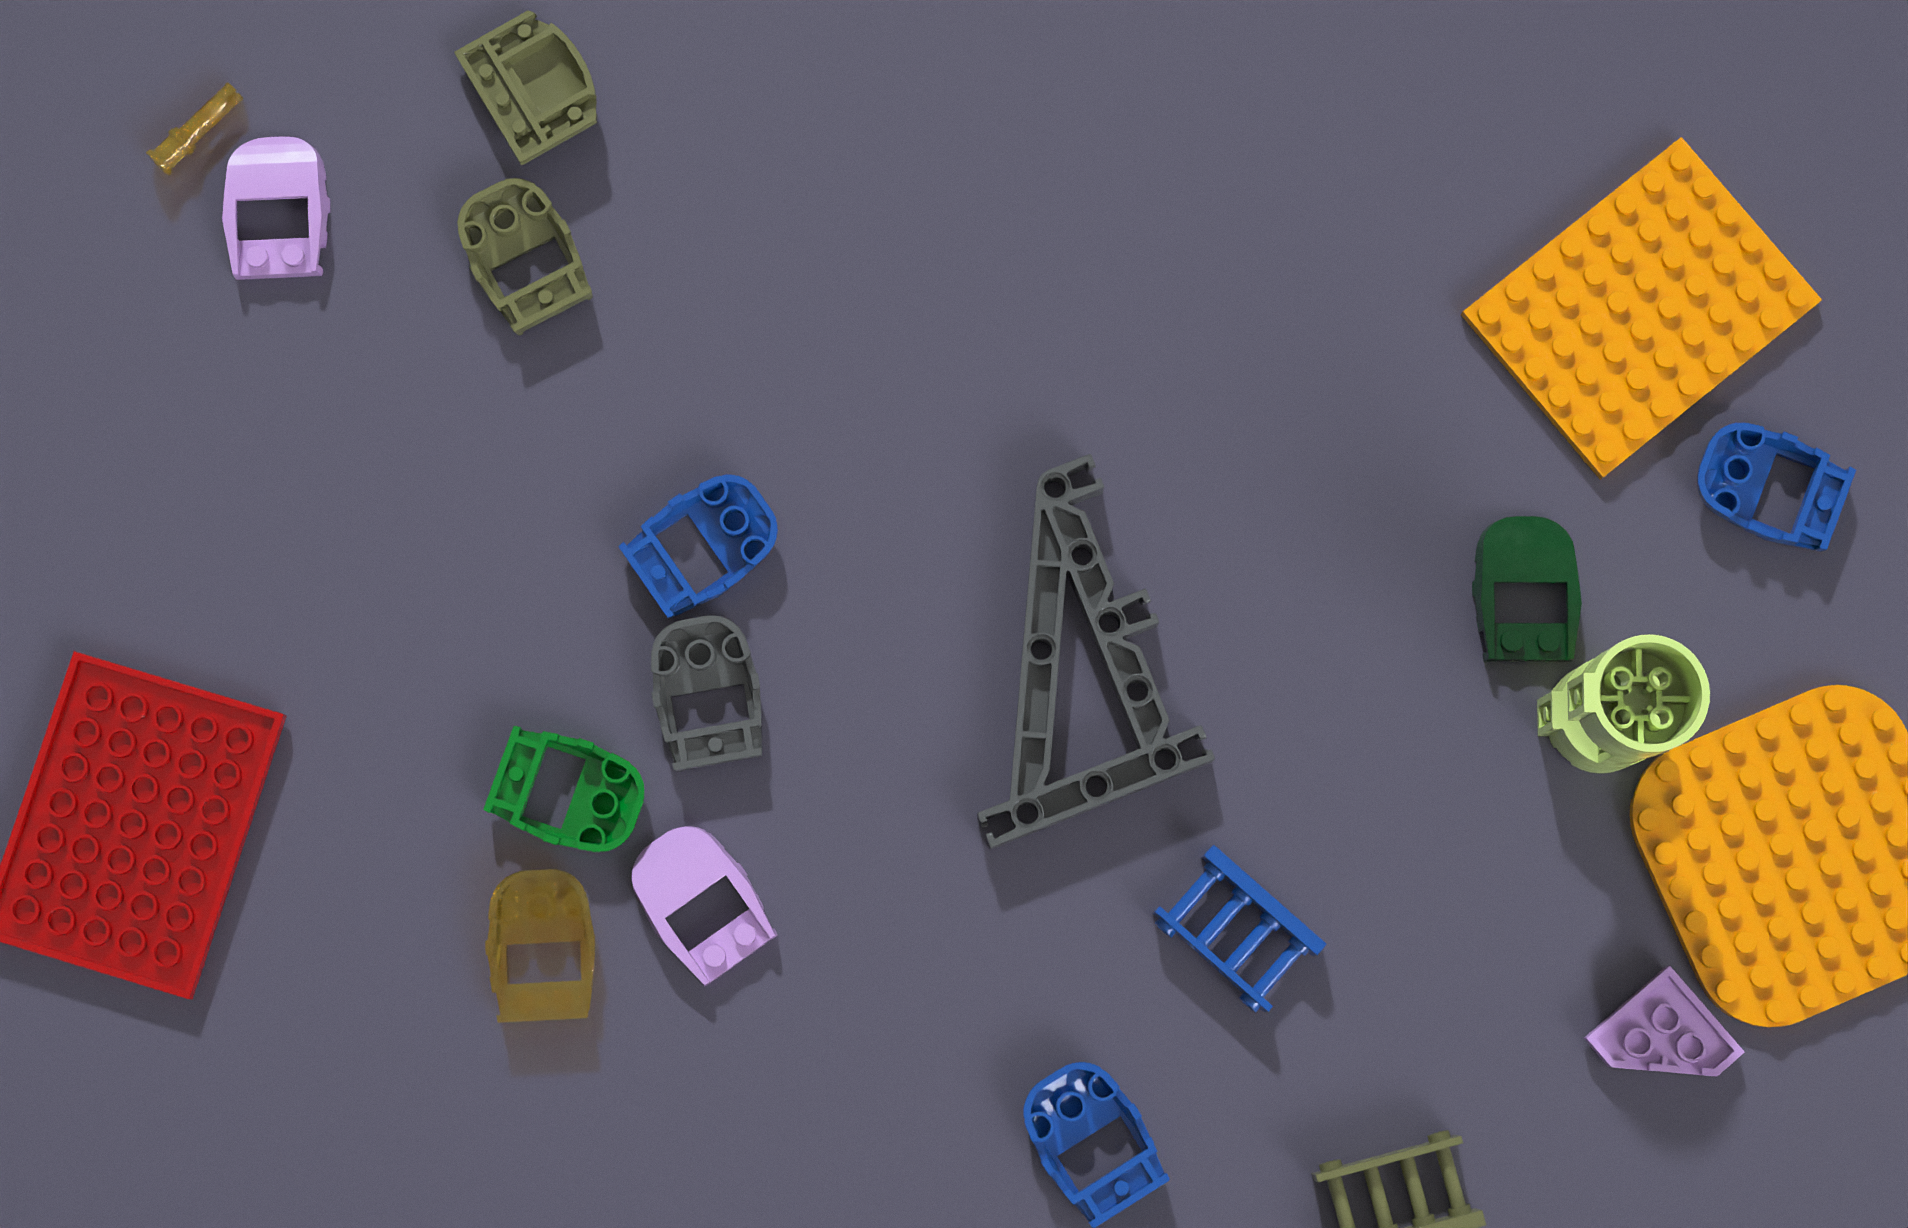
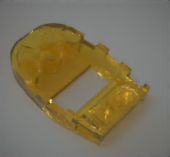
(534, 910)

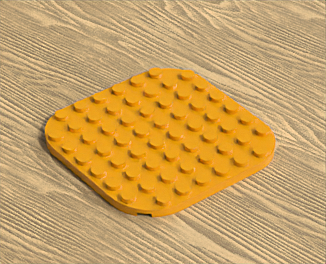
(1785, 853)

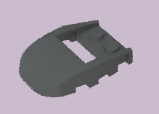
(697, 658)

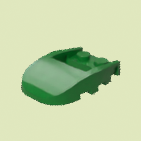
(603, 803)

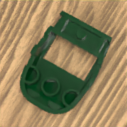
(1526, 552)

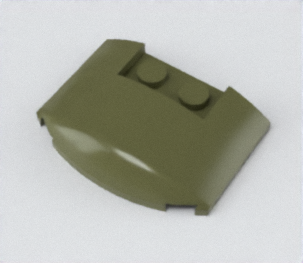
(531, 84)

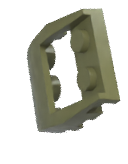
(507, 224)

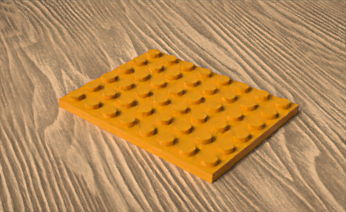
(1640, 307)

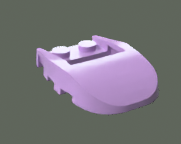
(272, 171)
(677, 871)

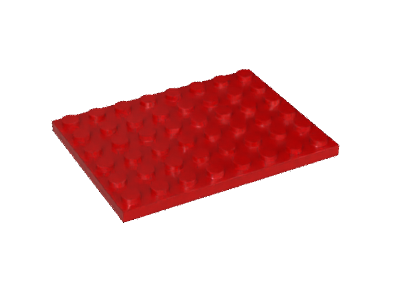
(134, 824)

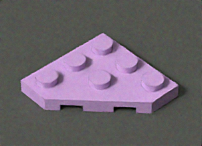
(1664, 1031)

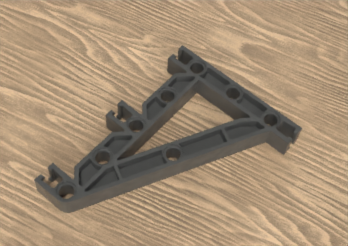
(1055, 535)

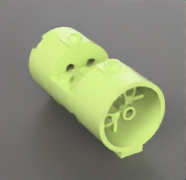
(1626, 704)

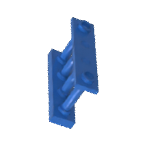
(1244, 893)

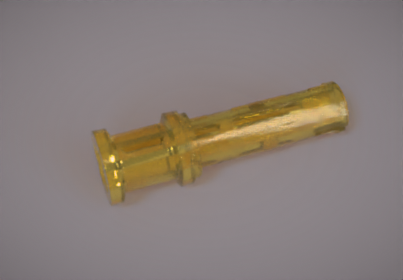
(182, 140)

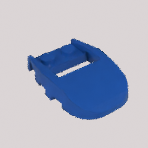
(1736, 473)
(733, 523)
(1071, 1108)

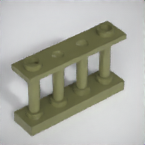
(1459, 1214)

